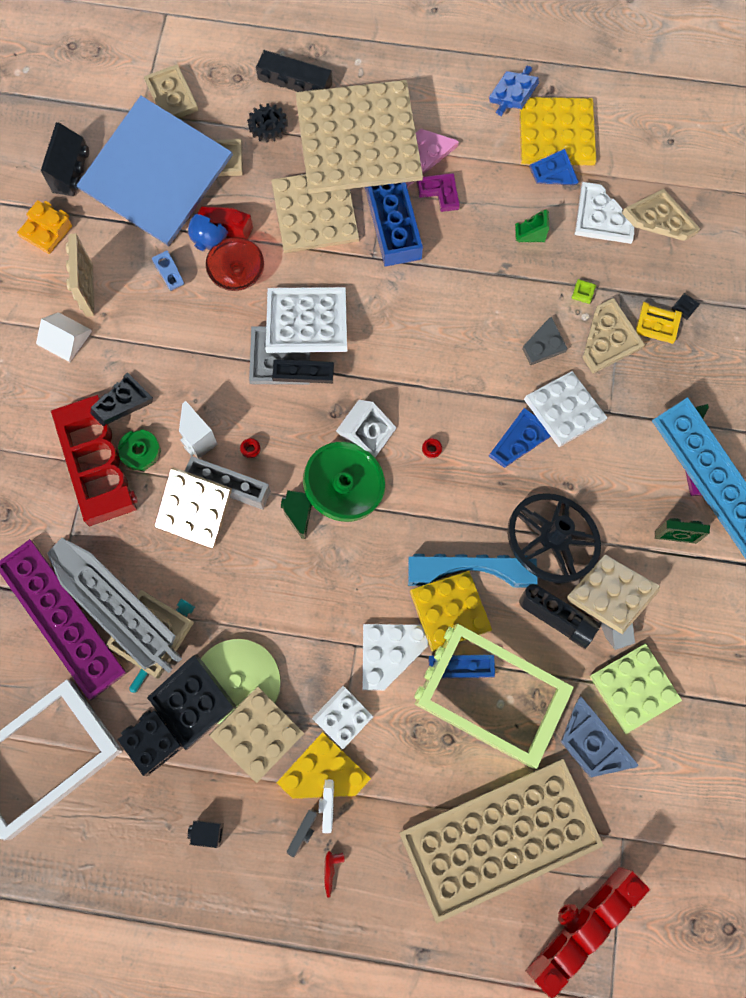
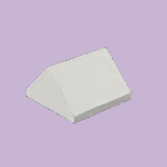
(62, 335)

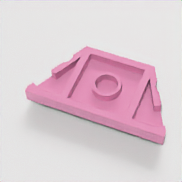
(432, 149)

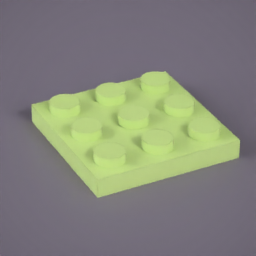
(635, 688)

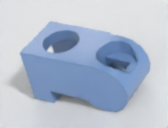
(168, 270)

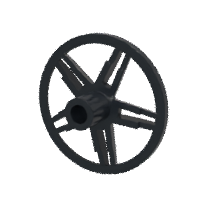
(554, 535)

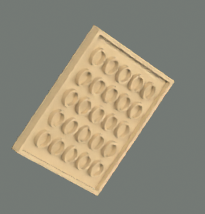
(358, 136)

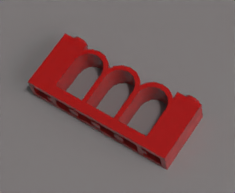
(107, 505)
(597, 918)

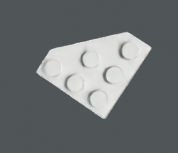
(601, 216)
(389, 652)

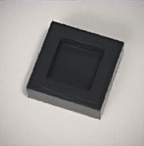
(685, 305)

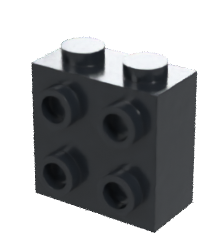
(149, 743)

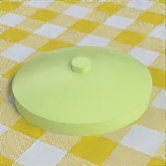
(241, 667)

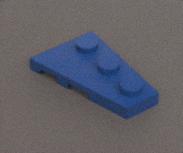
(519, 439)

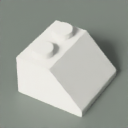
(366, 427)
(195, 433)

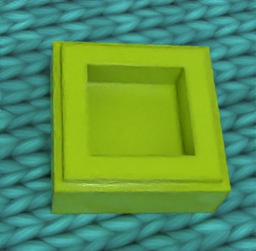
(583, 291)

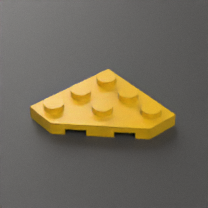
(321, 762)

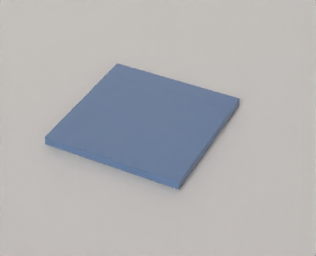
(154, 170)

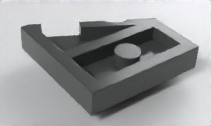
(544, 343)

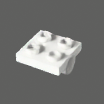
(342, 717)

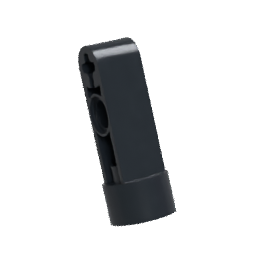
(564, 618)

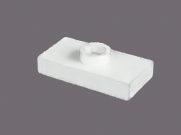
(326, 806)

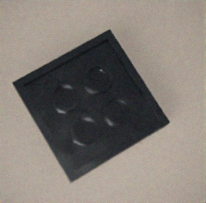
(191, 702)

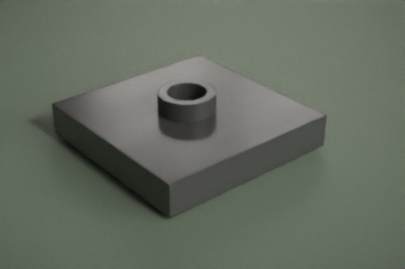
(303, 834)

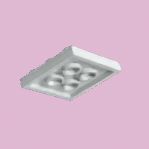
(565, 408)

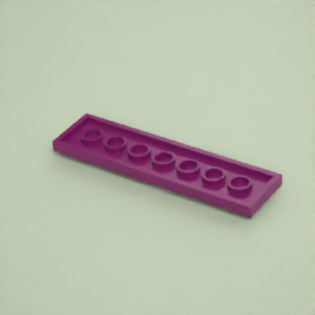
(60, 620)

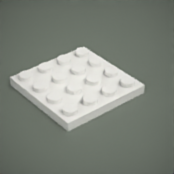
(306, 320)

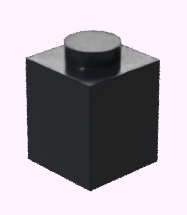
(205, 833)

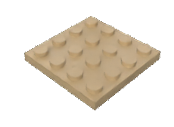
(312, 218)

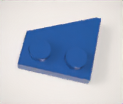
(554, 170)

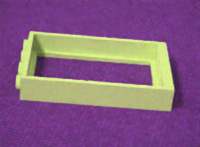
(433, 675)

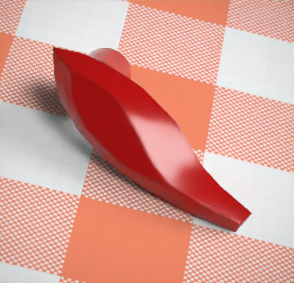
(329, 872)

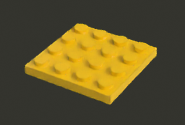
(556, 125)

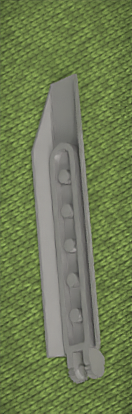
(112, 605)

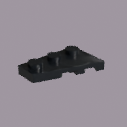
(122, 400)

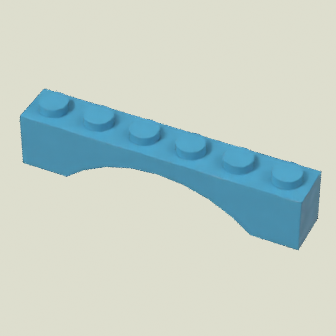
(427, 570)

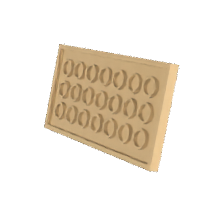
(500, 840)

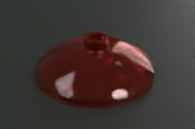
(232, 255)

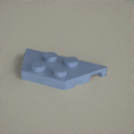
(593, 743)

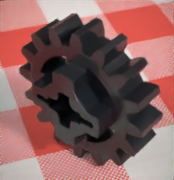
(267, 122)

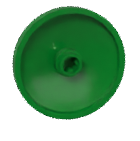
(343, 481)

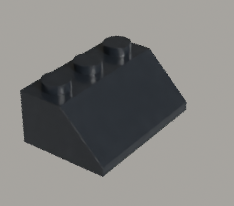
(64, 160)

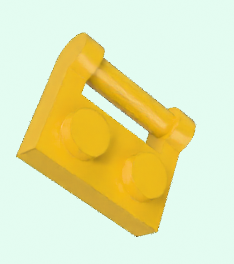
(656, 327)

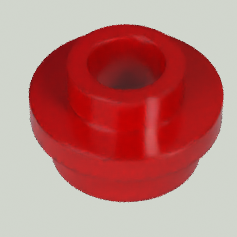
(247, 443)
(434, 443)
(568, 915)

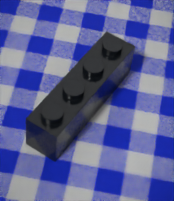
(292, 73)

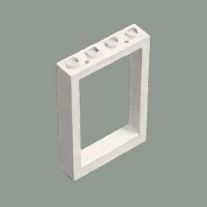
(97, 731)

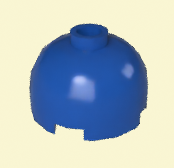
(205, 233)

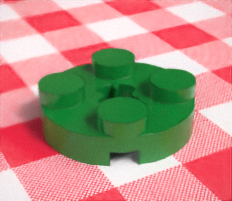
(142, 460)

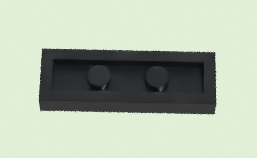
(303, 371)

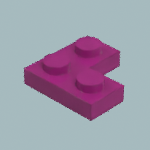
(441, 186)

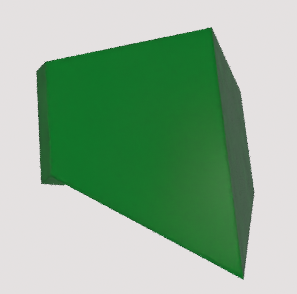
(533, 229)

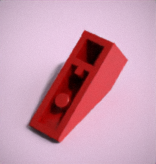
(235, 221)

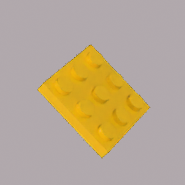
(448, 604)

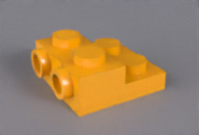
(45, 226)

